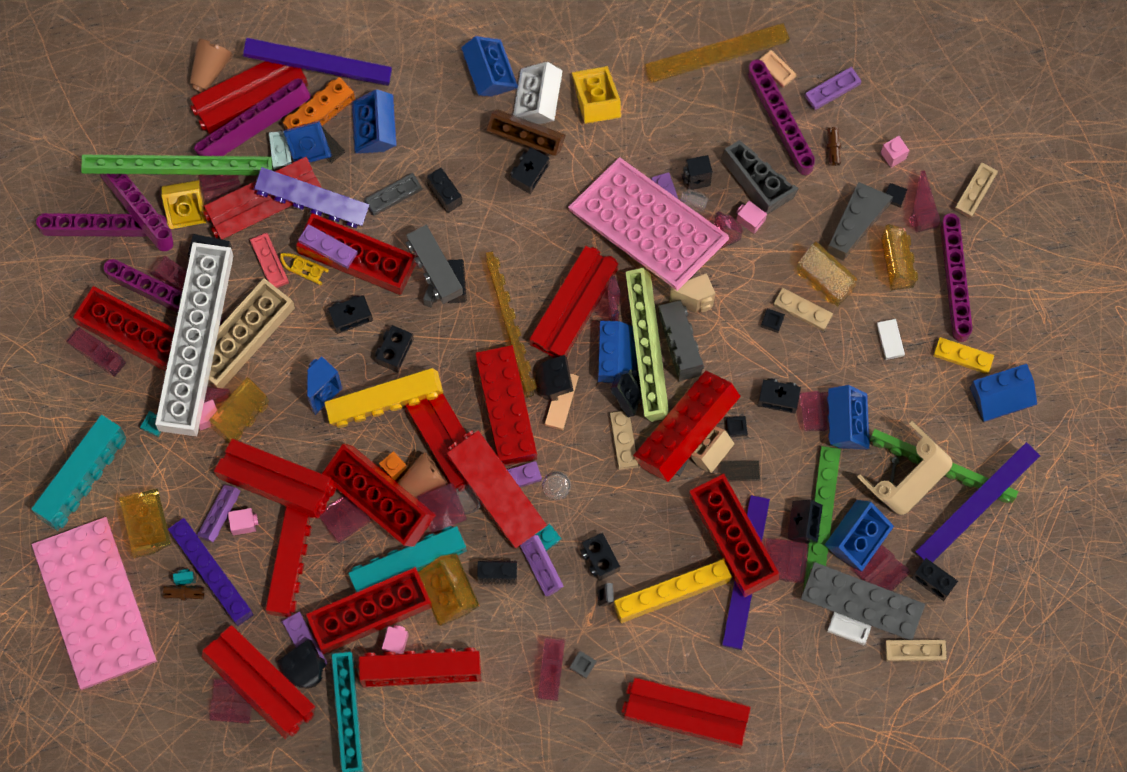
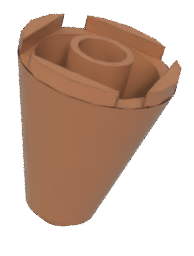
(208, 64)
(422, 476)

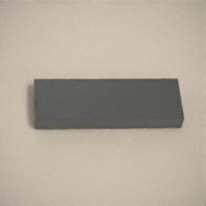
(393, 194)

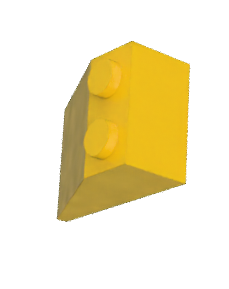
(597, 95)

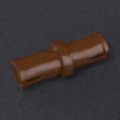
(834, 146)
(184, 592)

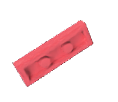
(269, 260)

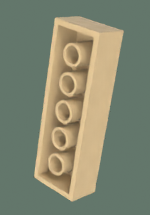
(247, 330)

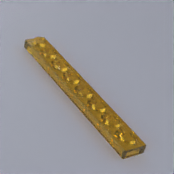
(717, 53)
(512, 330)

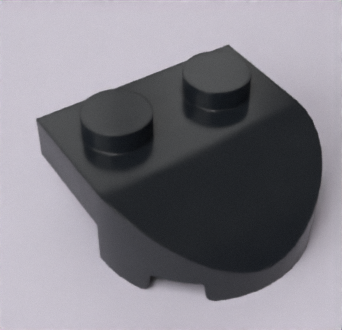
(554, 378)
(627, 391)
(303, 665)

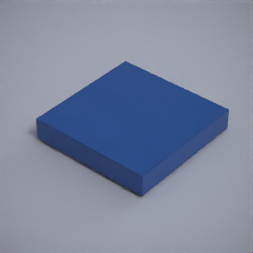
(307, 142)

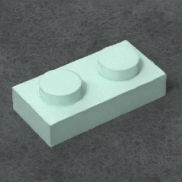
(279, 150)

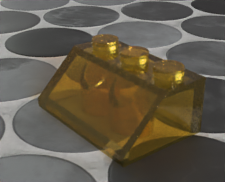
(898, 258)
(826, 274)
(239, 411)
(145, 523)
(448, 589)

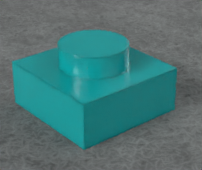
(149, 424)
(548, 537)
(184, 577)

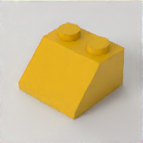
(183, 204)

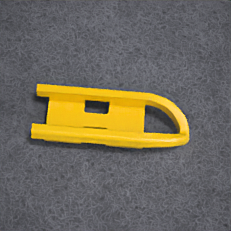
(300, 264)

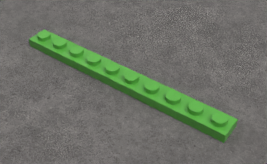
(174, 164)

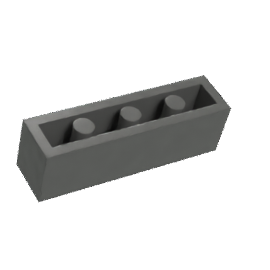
(434, 264)

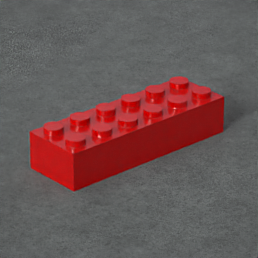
(375, 261)
(126, 327)
(506, 405)
(686, 426)
(379, 495)
(734, 535)
(369, 610)
(420, 668)

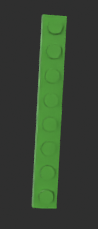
(965, 475)
(824, 495)

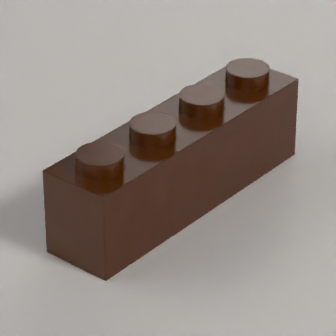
(526, 132)

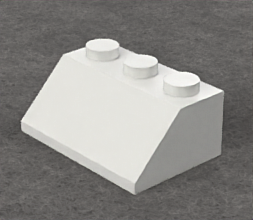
(538, 93)

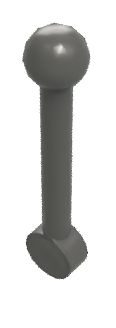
(895, 461)

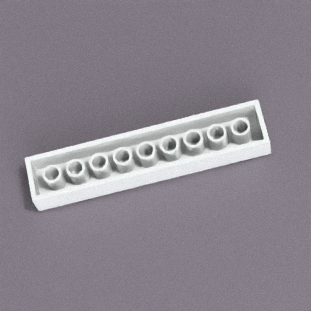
(194, 339)

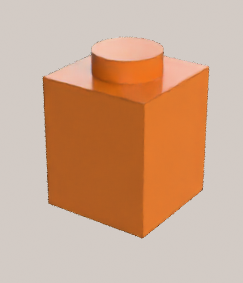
(393, 466)

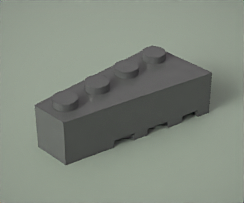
(758, 178)
(860, 214)
(680, 340)

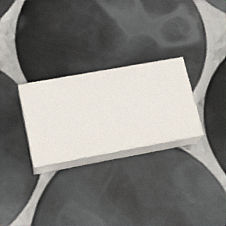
(890, 339)
(849, 628)

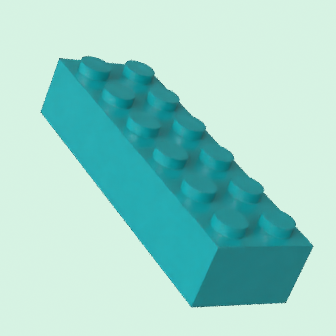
(79, 473)

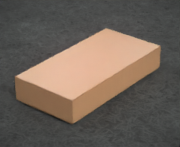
(778, 69)

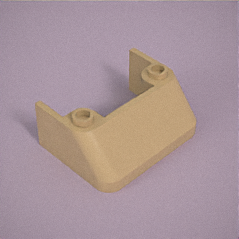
(919, 481)

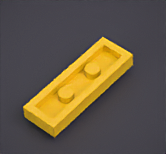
(963, 355)

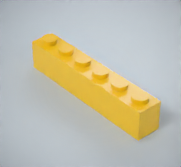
(384, 397)
(672, 591)

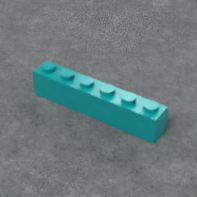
(400, 561)
(347, 712)

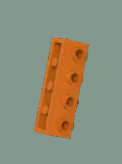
(323, 105)

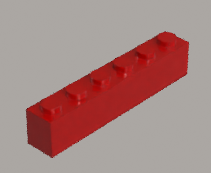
(289, 563)

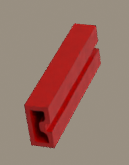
(240, 93)
(246, 208)
(574, 303)
(439, 430)
(275, 478)
(495, 488)
(258, 682)
(686, 712)

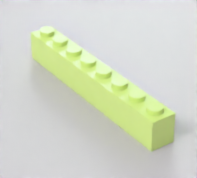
(647, 344)

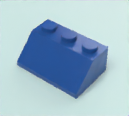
(489, 66)
(374, 122)
(616, 350)
(322, 384)
(1004, 392)
(848, 418)
(859, 534)

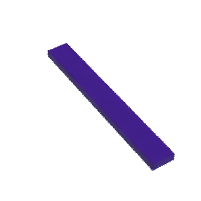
(317, 61)
(978, 503)
(739, 605)

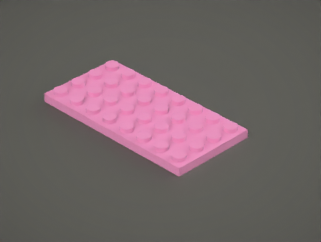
(648, 223)
(94, 603)

